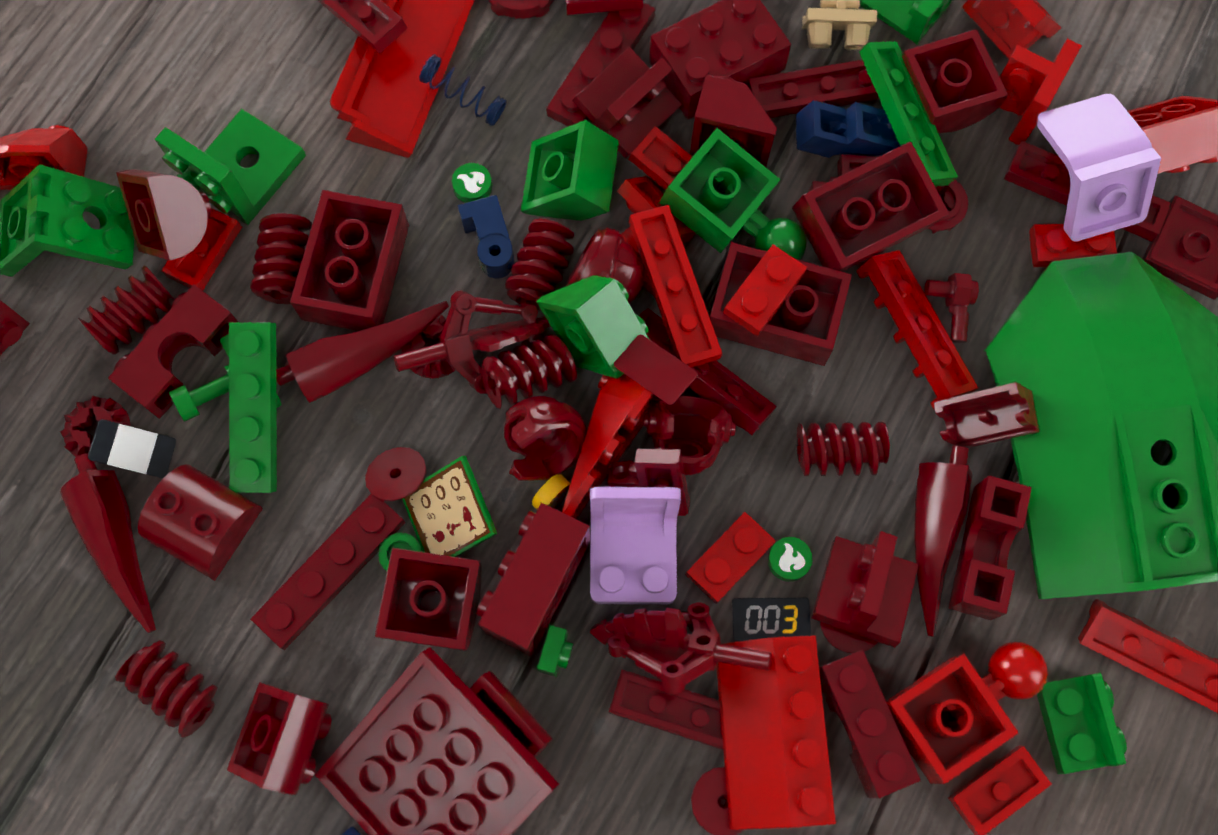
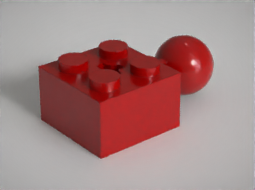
(977, 718)

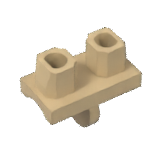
(823, 20)

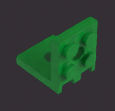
(219, 170)
(47, 215)

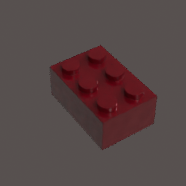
(721, 40)
(870, 209)
(350, 261)
(803, 324)
(534, 579)

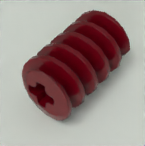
(277, 256)
(538, 261)
(128, 311)
(527, 367)
(842, 447)
(168, 688)

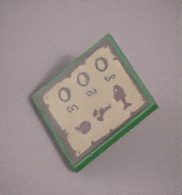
(450, 511)

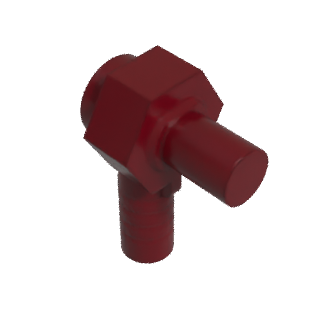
(958, 293)

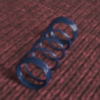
(495, 109)

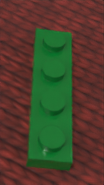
(905, 109)
(252, 407)

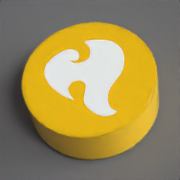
(552, 492)

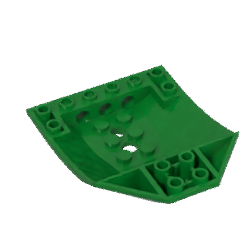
(1111, 371)

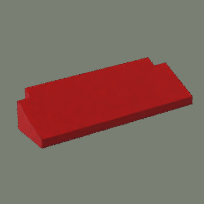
(384, 89)

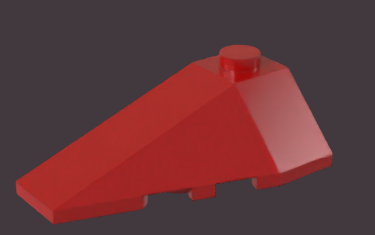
(52, 147)
(612, 428)

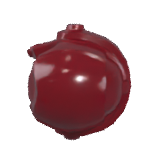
(610, 257)
(694, 427)
(546, 434)

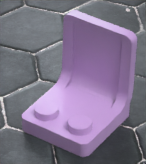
(1107, 164)
(633, 545)

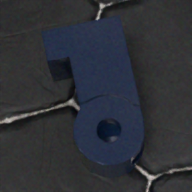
(494, 245)

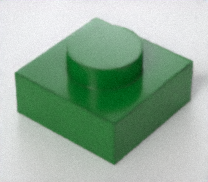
(555, 651)

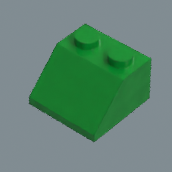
(571, 173)
(593, 322)

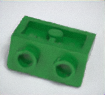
(1081, 724)

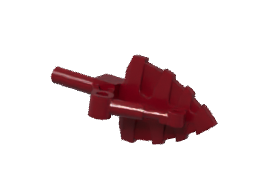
(458, 341)
(665, 649)

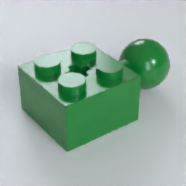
(744, 186)

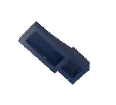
(837, 131)

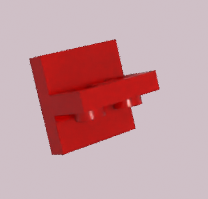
(1012, 22)
(1033, 84)

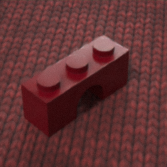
(147, 370)
(993, 520)
(875, 739)

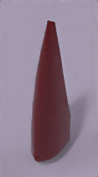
(343, 358)
(939, 515)
(104, 525)

